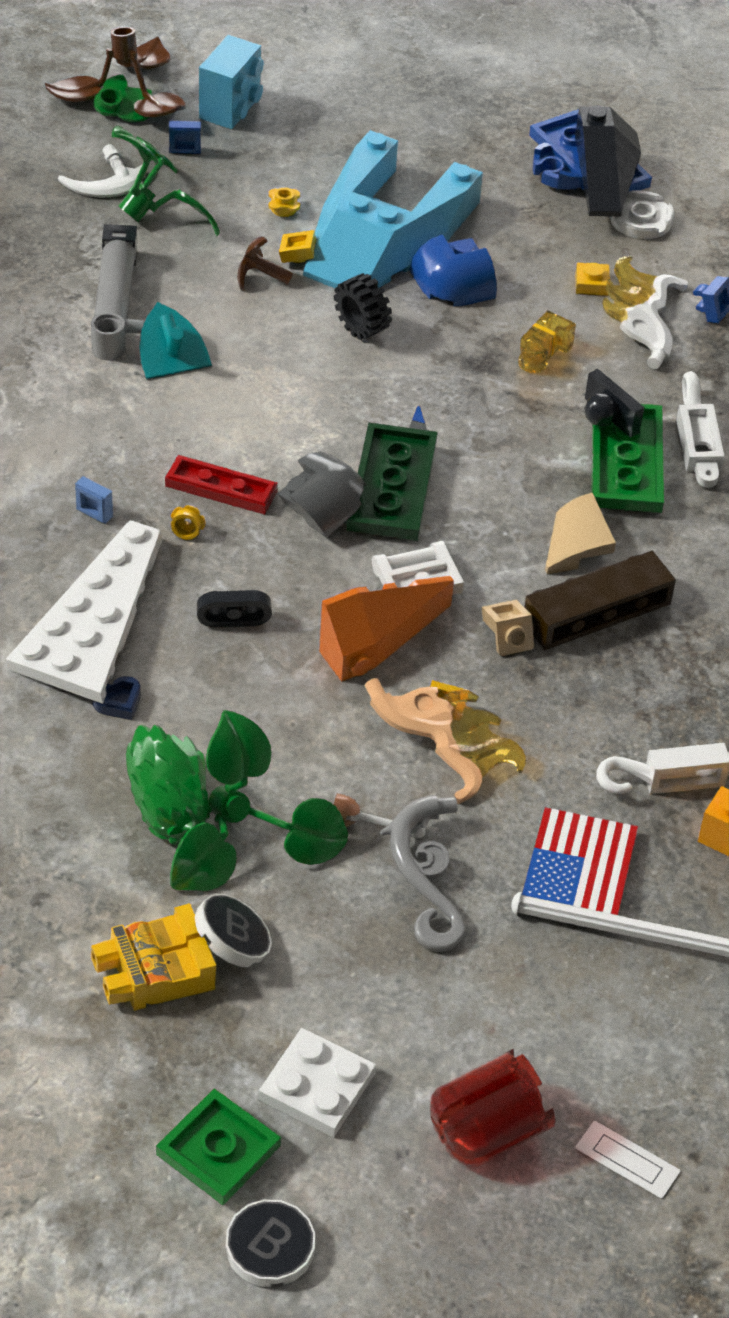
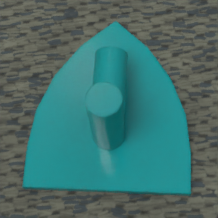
(170, 344)

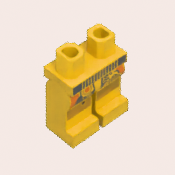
(155, 960)

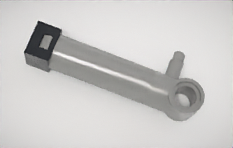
(113, 292)

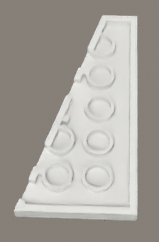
(90, 623)

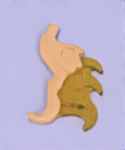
(458, 731)

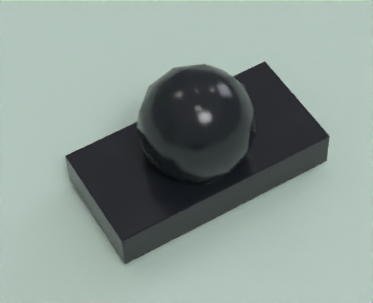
(611, 404)

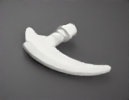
(111, 187)

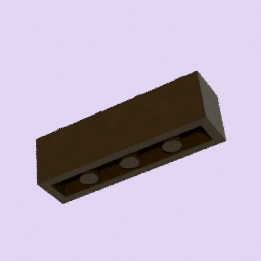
(599, 599)

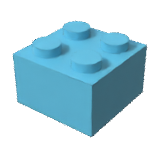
(230, 81)

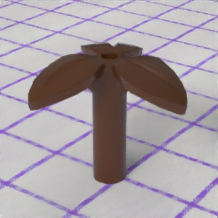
(254, 259)

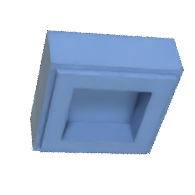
(94, 500)

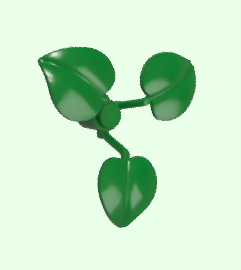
(140, 197)
(233, 754)

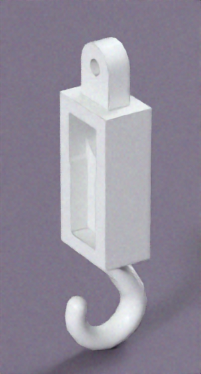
(696, 427)
(671, 769)

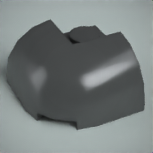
(324, 492)

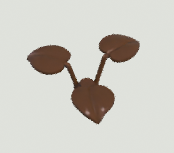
(125, 51)

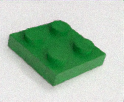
(218, 1146)

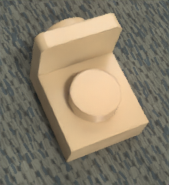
(511, 626)

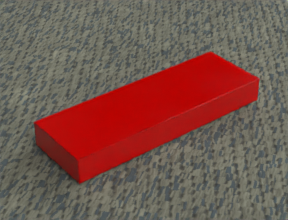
(221, 484)

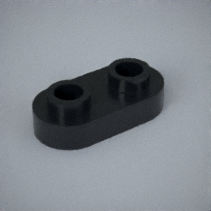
(234, 608)

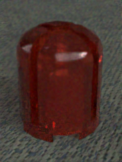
(490, 1110)

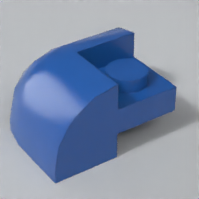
(454, 271)

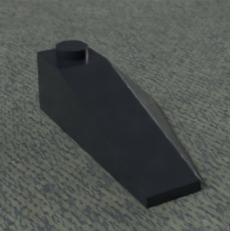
(607, 159)

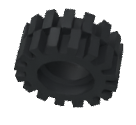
(362, 306)

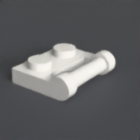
(417, 565)

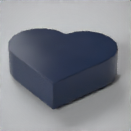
(121, 698)

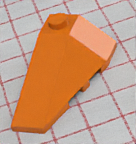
(369, 626)

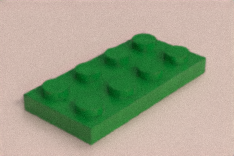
(629, 470)

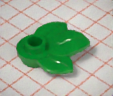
(119, 99)

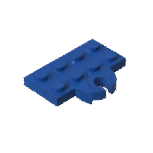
(558, 155)

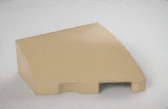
(578, 534)

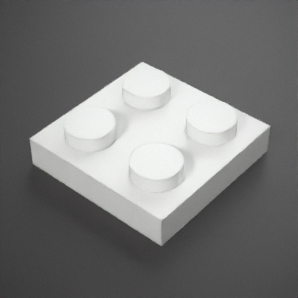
(317, 1082)

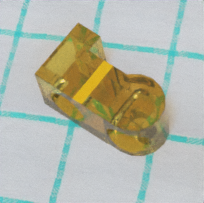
(544, 340)

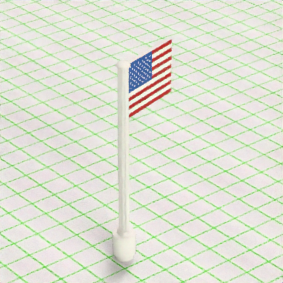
(581, 879)

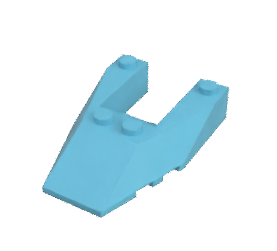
(376, 237)

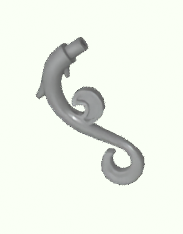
(420, 874)

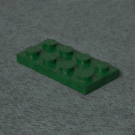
(397, 476)

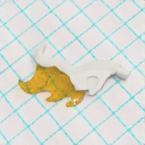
(638, 307)

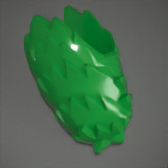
(167, 782)

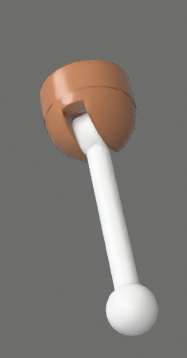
(351, 813)

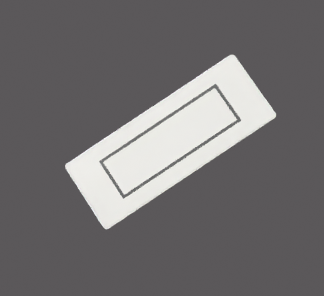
(628, 1159)

